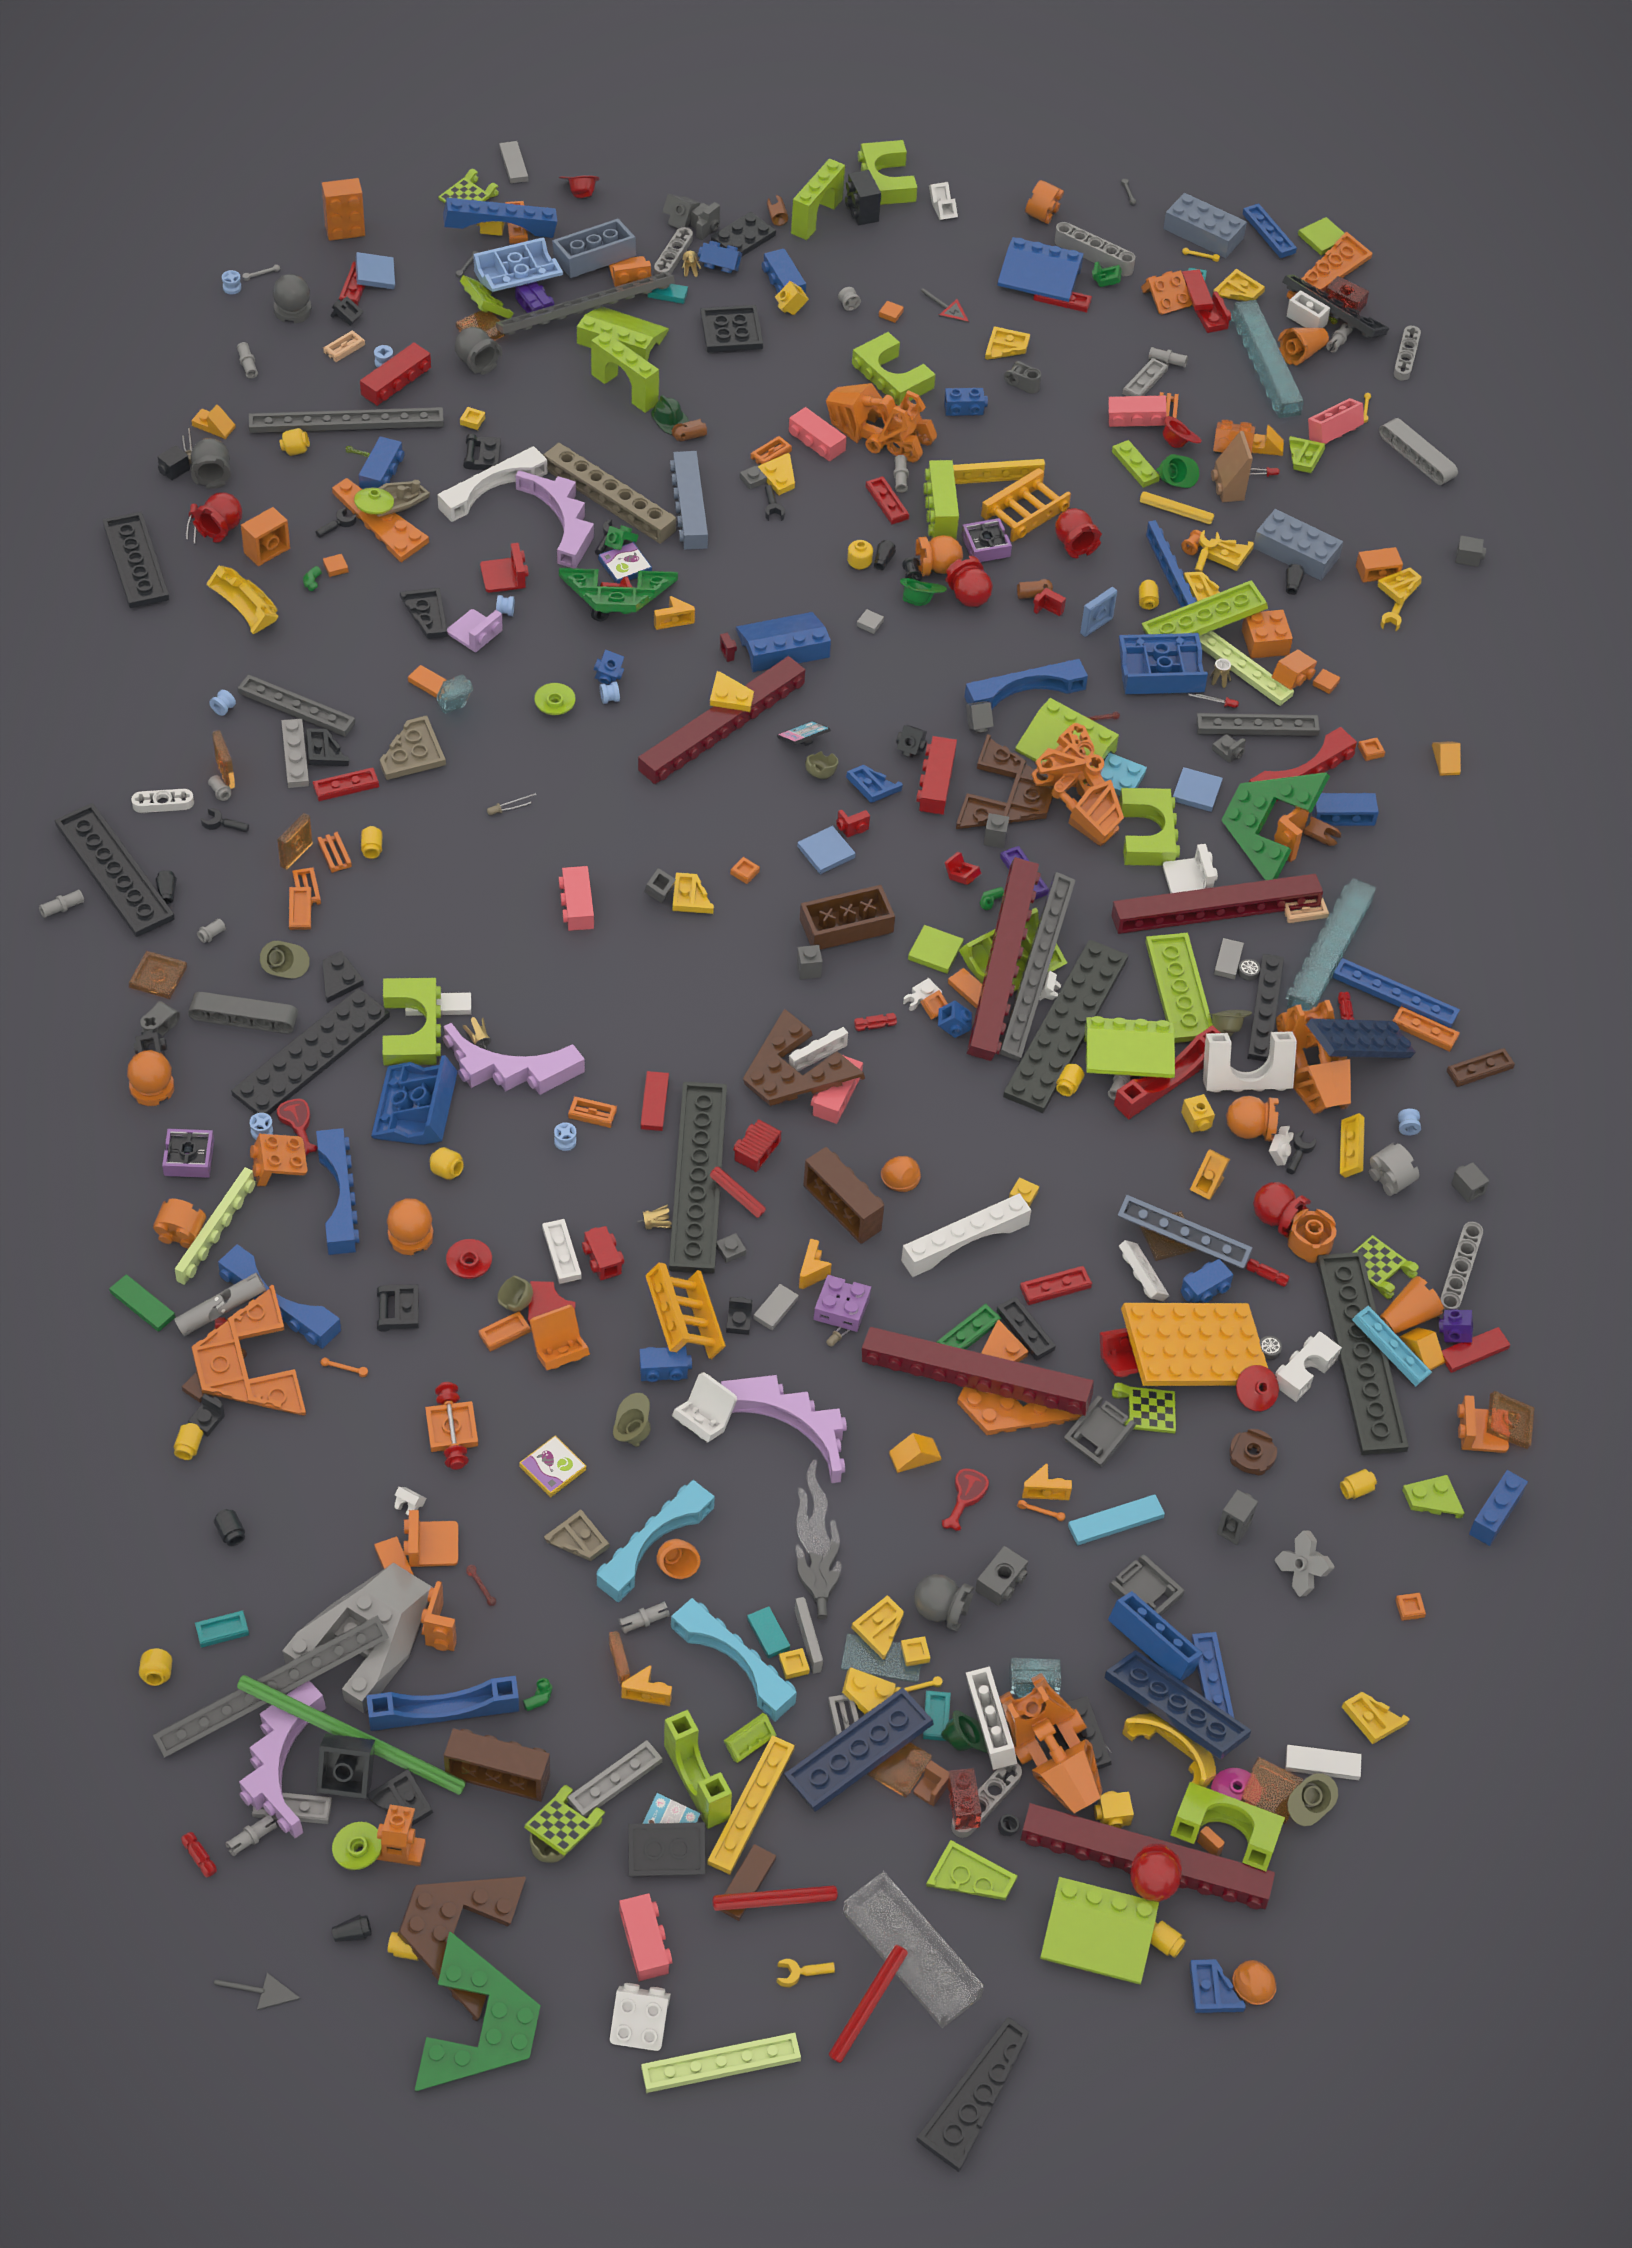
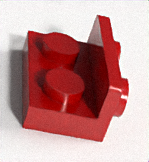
(1217, 317)

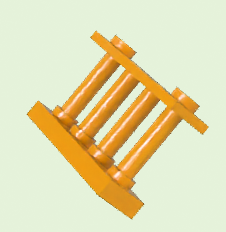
(1022, 490)
(670, 1314)

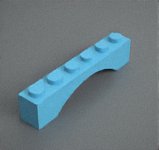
(687, 1508)
(699, 1627)

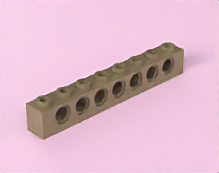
(611, 493)

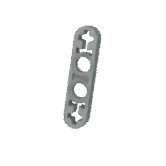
(677, 254)
(1407, 353)
(991, 1801)

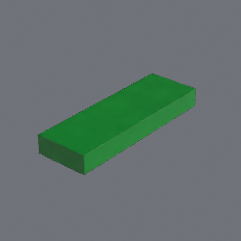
(142, 1303)
(971, 1328)

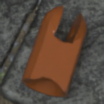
(777, 212)
(689, 430)
(1031, 589)
(1322, 831)

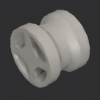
(849, 298)

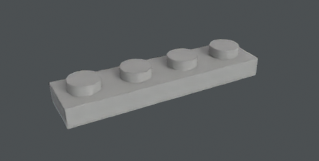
(295, 753)
(615, 1779)

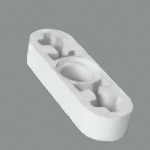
(147, 796)

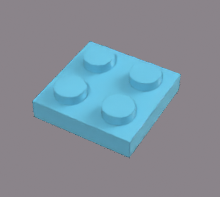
(1122, 772)

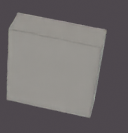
(870, 621)

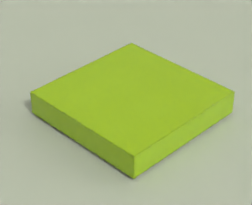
(1321, 235)
(935, 949)

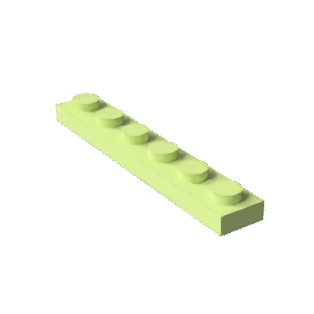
(1245, 668)
(212, 1230)
(720, 2062)

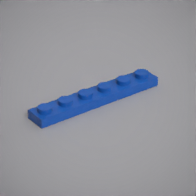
(1169, 564)
(1395, 993)

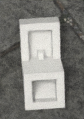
(942, 202)

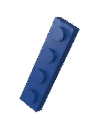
(1269, 230)
(1212, 1672)

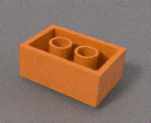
(343, 209)

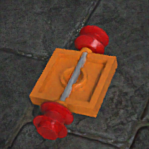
(451, 1426)

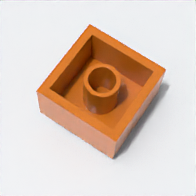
(265, 536)
(1267, 634)

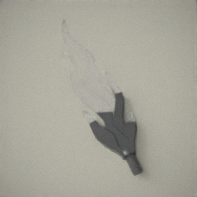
(821, 1550)

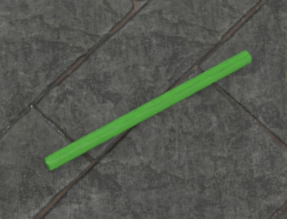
(338, 1727)

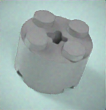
(1393, 1168)

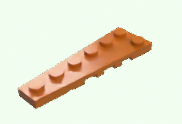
(1338, 261)
(395, 532)

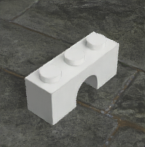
(1317, 1353)

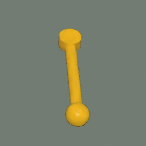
(1215, 257)
(1367, 396)
(937, 1682)

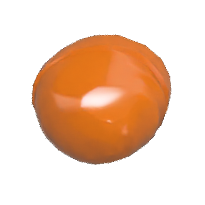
(901, 1174)
(678, 1559)
(1254, 1982)

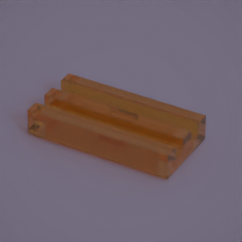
(619, 1657)

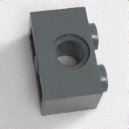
(1237, 1517)
(1006, 1564)

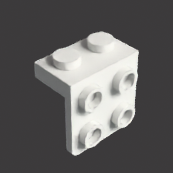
(1191, 873)
(707, 1408)
(639, 2017)

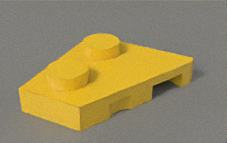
(1240, 287)
(1006, 343)
(779, 474)
(1230, 553)
(1400, 584)
(1200, 585)
(730, 694)
(690, 895)
(879, 1625)
(866, 1689)
(1373, 1717)

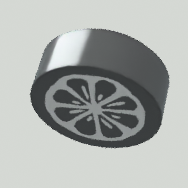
(1249, 969)
(1270, 1347)

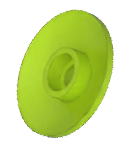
(374, 501)
(554, 698)
(350, 1839)

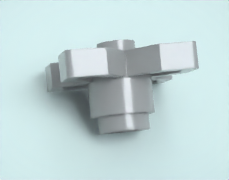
(1305, 1563)

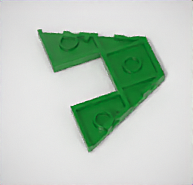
(617, 599)
(1252, 807)
(506, 2027)

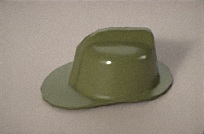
(284, 959)
(1229, 1021)
(632, 1419)
(1312, 1799)

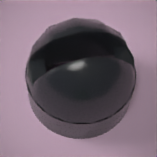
(1012, 1825)

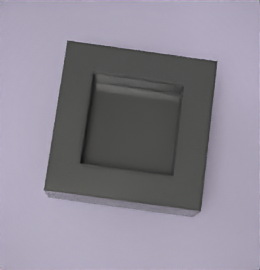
(753, 477)
(731, 1248)

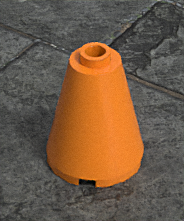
(1301, 343)
(1412, 1306)

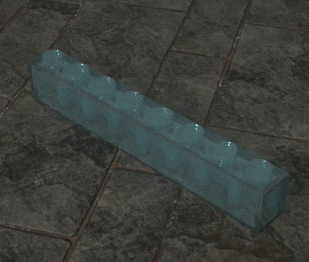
(1267, 359)
(1331, 945)

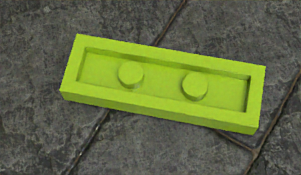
(1135, 463)

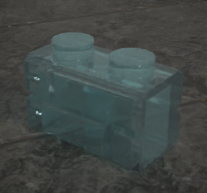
(454, 693)
(1023, 1670)

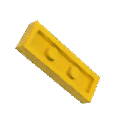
(1352, 1145)

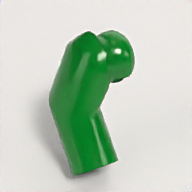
(988, 897)
(541, 1696)

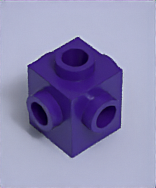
(1457, 1325)

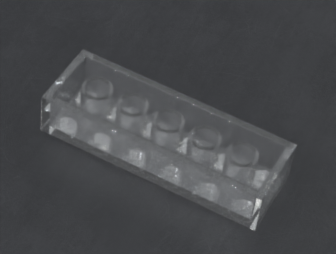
(931, 1966)

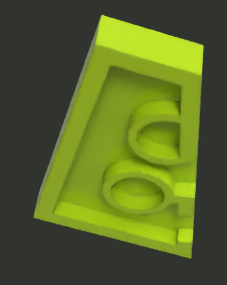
(483, 297)
(970, 1874)

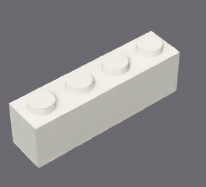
(991, 1718)

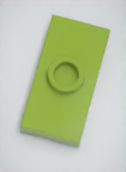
(749, 1737)

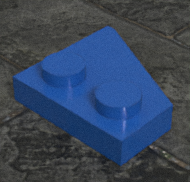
(872, 784)
(1212, 1989)

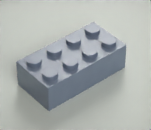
(1205, 225)
(594, 248)
(1298, 543)

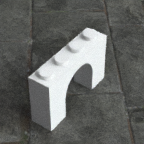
(1275, 1073)

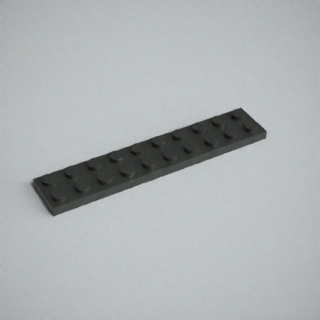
(1065, 1025)
(695, 1191)
(1362, 1362)

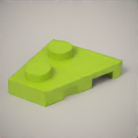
(1305, 453)
(1434, 1496)

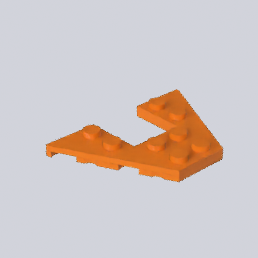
(222, 1365)
(1004, 1414)

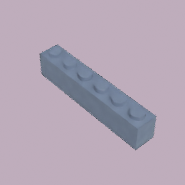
(690, 500)
(1185, 1232)

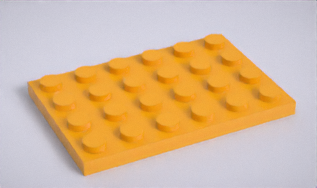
(1192, 1342)

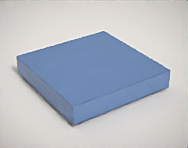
(375, 270)
(1098, 611)
(1197, 789)
(826, 850)

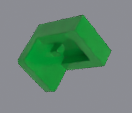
(1106, 276)
(616, 536)

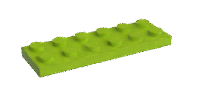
(1210, 612)
(1179, 985)

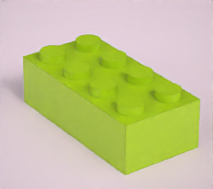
(941, 499)

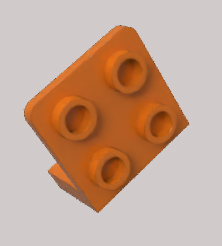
(630, 270)
(1168, 292)
(1227, 431)
(1290, 830)
(277, 1155)
(558, 1338)
(1474, 1427)
(430, 1542)
(438, 1630)

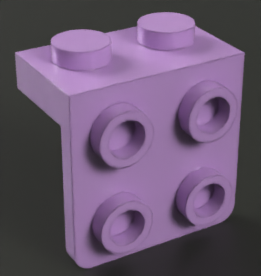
(475, 629)

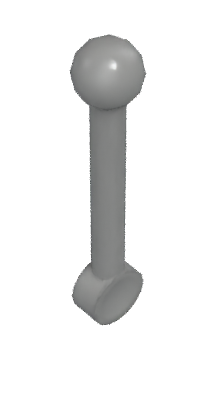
(246, 276)

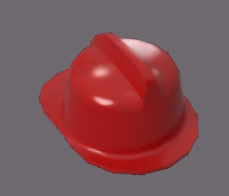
(582, 185)
(1177, 433)

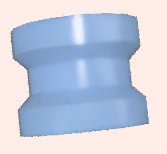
(231, 282)
(382, 354)
(505, 605)
(609, 693)
(222, 702)
(260, 1120)
(1409, 1122)
(563, 1131)

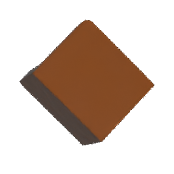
(932, 1784)

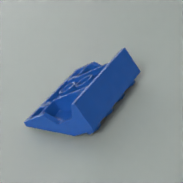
(1040, 269)
(796, 636)
(1162, 663)
(415, 1103)

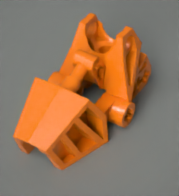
(855, 404)
(1067, 767)
(1320, 1084)
(1070, 1774)

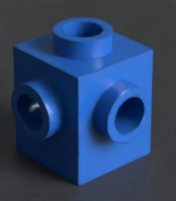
(609, 667)
(955, 1019)

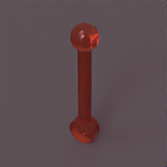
(1115, 715)
(471, 1570)

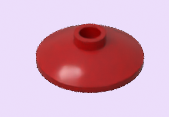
(469, 1251)
(1248, 1388)

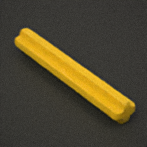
(1176, 507)

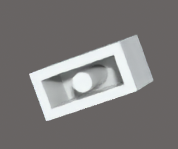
(1308, 311)

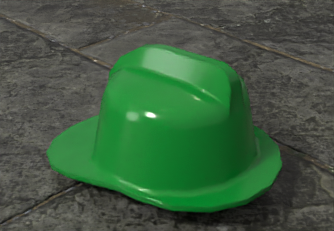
(1179, 471)
(919, 592)

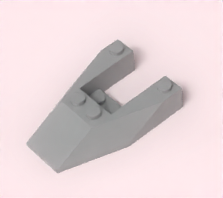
(397, 1601)

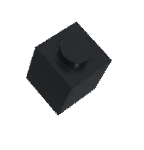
(173, 463)

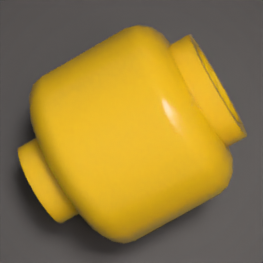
(294, 442)
(860, 554)
(446, 1163)
(155, 1666)

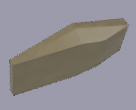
(405, 495)

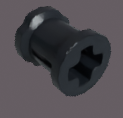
(907, 566)

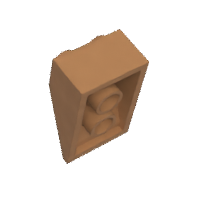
(1233, 470)

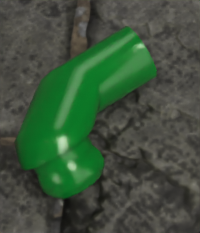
(309, 577)

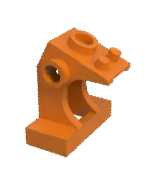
(397, 1833)

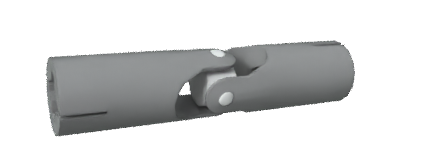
(205, 1313)

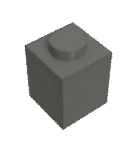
(1470, 551)
(979, 716)
(996, 830)
(660, 885)
(809, 962)
(1470, 1182)

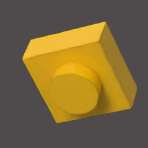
(472, 418)
(1026, 1189)
(915, 1651)
(794, 1663)

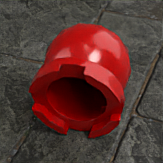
(218, 516)
(1077, 532)
(969, 582)
(1277, 1206)
(1156, 1872)

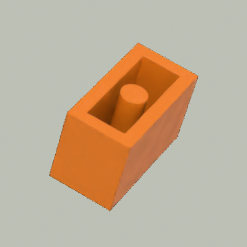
(1378, 564)
(1294, 669)

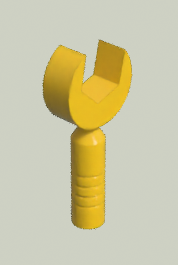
(1207, 545)
(1392, 616)
(807, 1970)

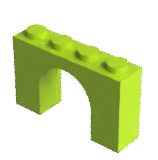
(885, 155)
(824, 188)
(873, 354)
(644, 377)
(1156, 806)
(421, 1046)
(708, 1793)
(1205, 1806)

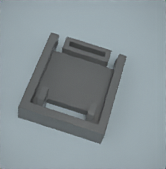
(1102, 1428)
(1148, 1584)

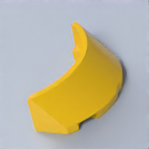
(245, 596)
(1148, 1724)

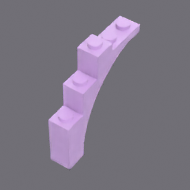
(571, 512)
(540, 1071)
(822, 1427)
(269, 1755)

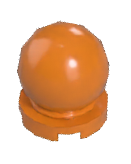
(937, 553)
(150, 1078)
(1251, 1117)
(410, 1226)

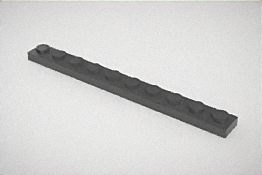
(580, 304)
(346, 420)
(1037, 966)
(281, 1679)

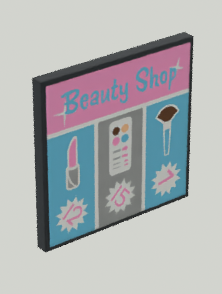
(804, 733)
(667, 1810)

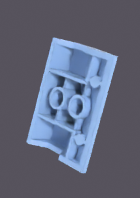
(515, 265)

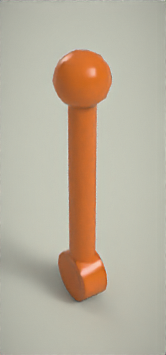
(363, 1371)
(1023, 1505)

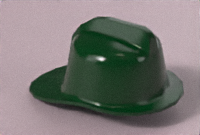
(668, 414)
(964, 1733)

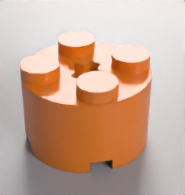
(1044, 201)
(178, 1222)
(1312, 1234)

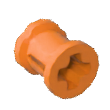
(1193, 542)

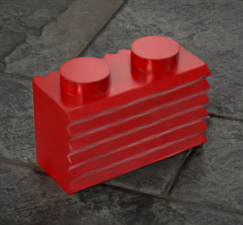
(757, 1145)

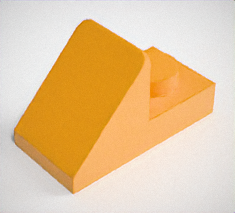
(214, 422)
(1269, 443)
(677, 614)
(1210, 1174)
(813, 1269)
(1041, 1487)
(640, 1689)

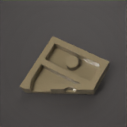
(578, 1537)

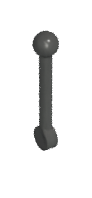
(1124, 182)
(459, 273)

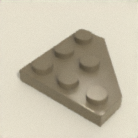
(412, 750)

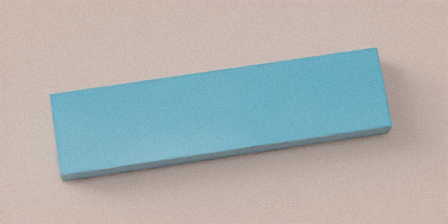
(1391, 1346)
(1116, 1519)

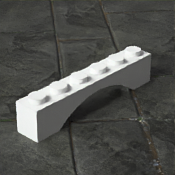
(458, 499)
(932, 1248)

